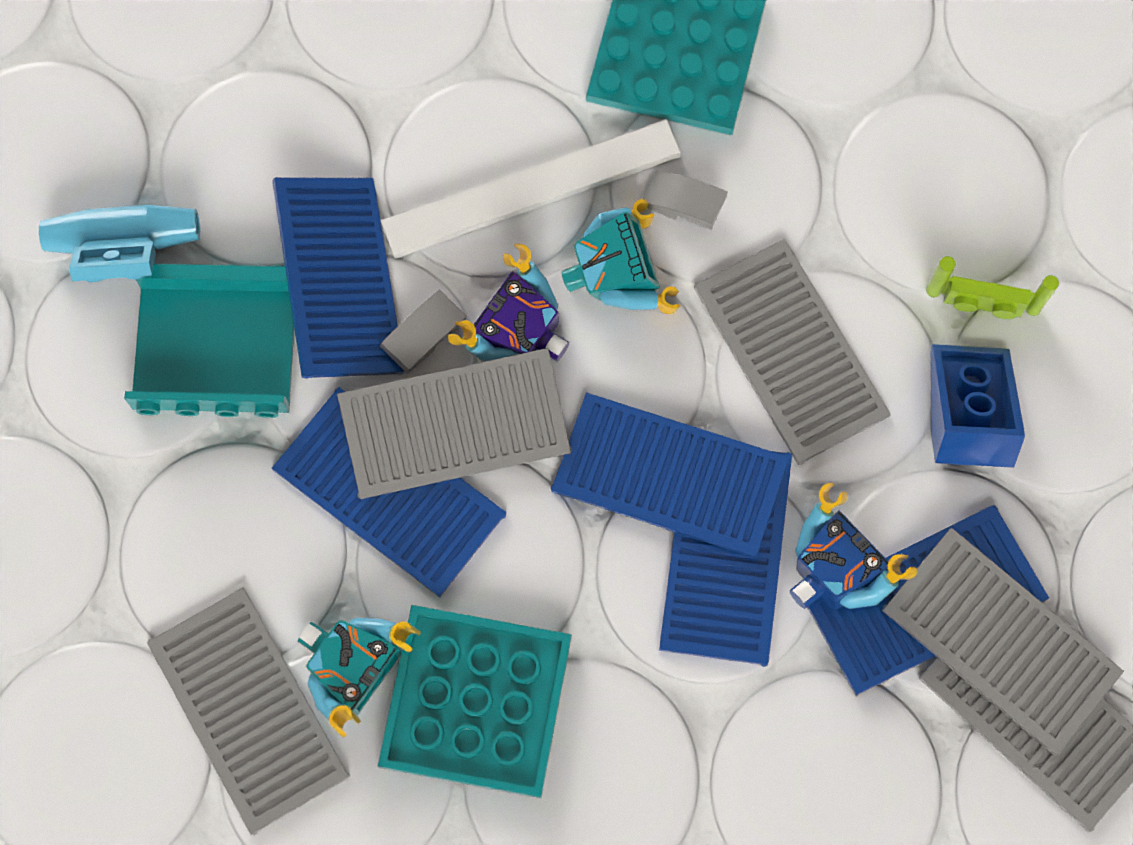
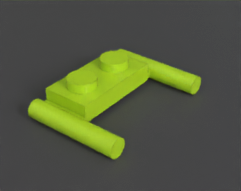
(1001, 300)

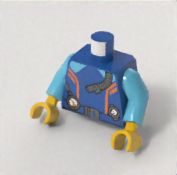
(841, 561)

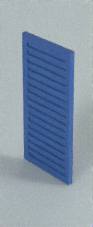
(336, 275)
(671, 475)
(421, 529)
(724, 600)
(873, 645)

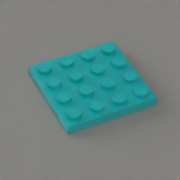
(677, 59)
(475, 702)

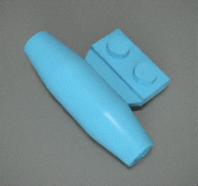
(117, 239)

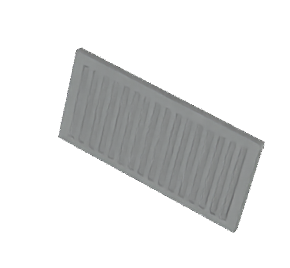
(791, 351)
(453, 423)
(1003, 641)
(247, 711)
(1086, 775)

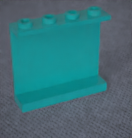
(213, 341)

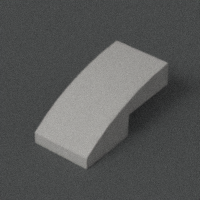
(685, 197)
(422, 331)

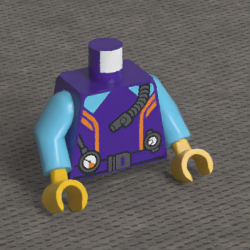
(517, 317)

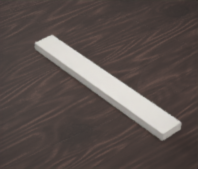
(530, 189)

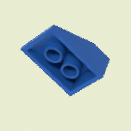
(974, 407)

